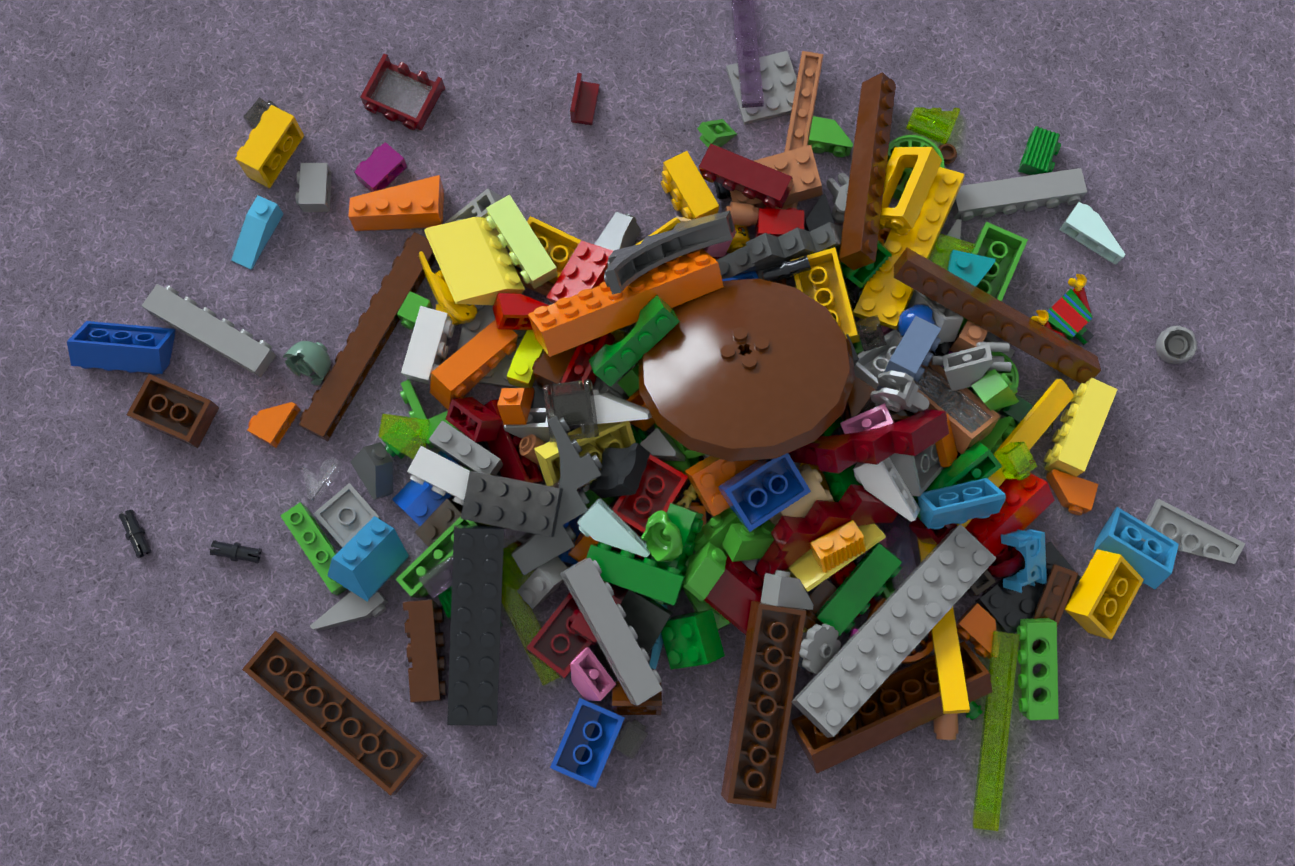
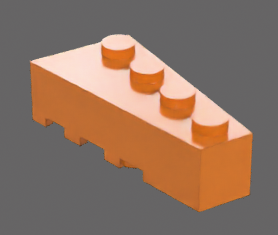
(399, 207)
(471, 363)

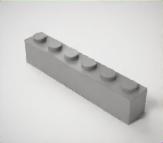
(1019, 193)
(209, 330)
(612, 631)

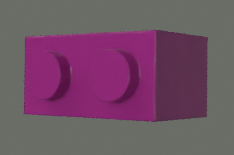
(380, 168)

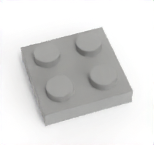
(345, 514)

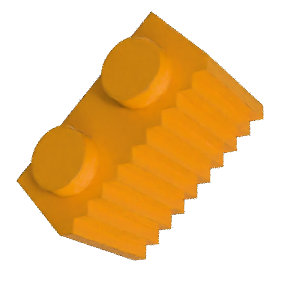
(838, 546)

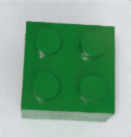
(692, 639)

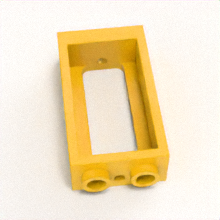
(925, 166)

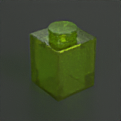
(1015, 460)

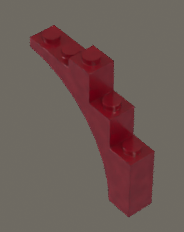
(875, 445)
(794, 534)

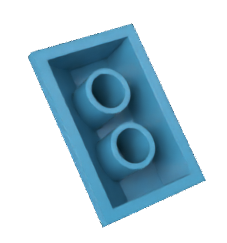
(960, 503)
(368, 559)
(1150, 559)

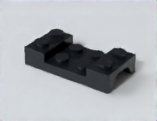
(1009, 605)

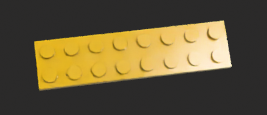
(883, 292)

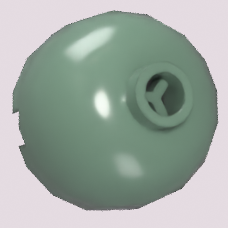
(308, 357)

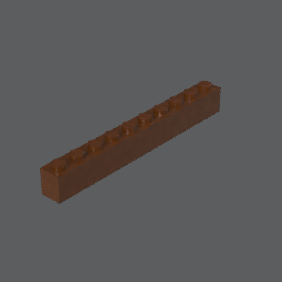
(867, 172)
(995, 316)
(367, 341)

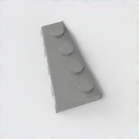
(1193, 534)

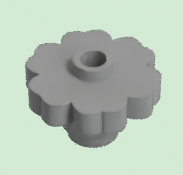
(819, 647)

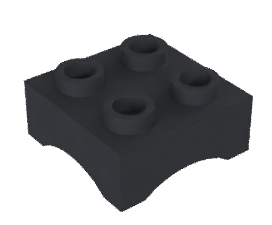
(620, 471)

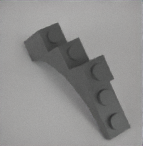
(688, 236)
(772, 250)
(574, 473)

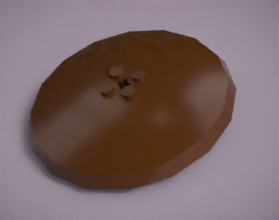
(748, 372)

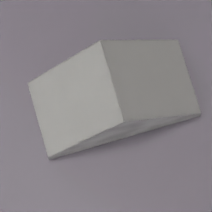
(662, 446)

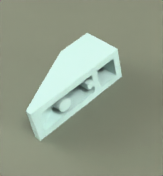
(1090, 230)
(607, 527)

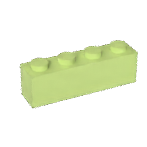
(521, 241)

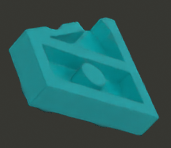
(969, 266)

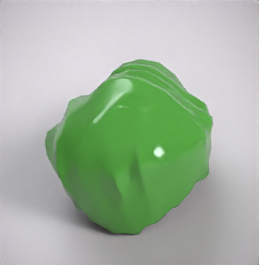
(662, 537)

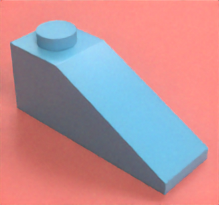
(256, 231)

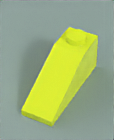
(520, 371)

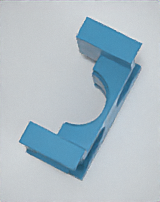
(1032, 546)

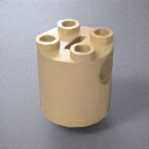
(803, 505)

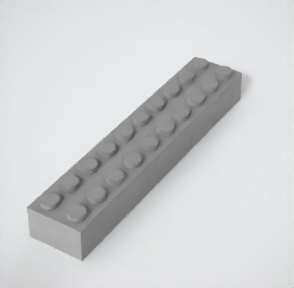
(893, 631)

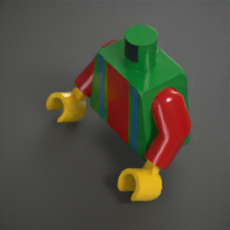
(1069, 313)

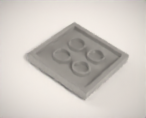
(777, 85)

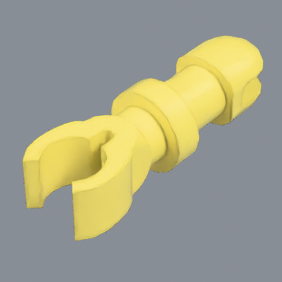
(689, 495)

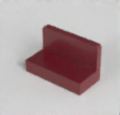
(584, 101)

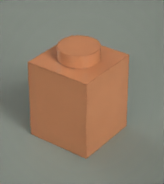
(968, 337)

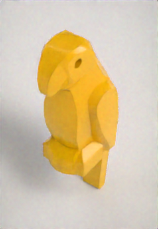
(461, 312)

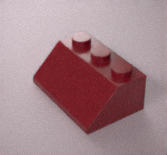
(734, 593)

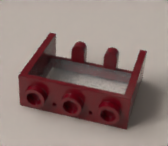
(401, 94)

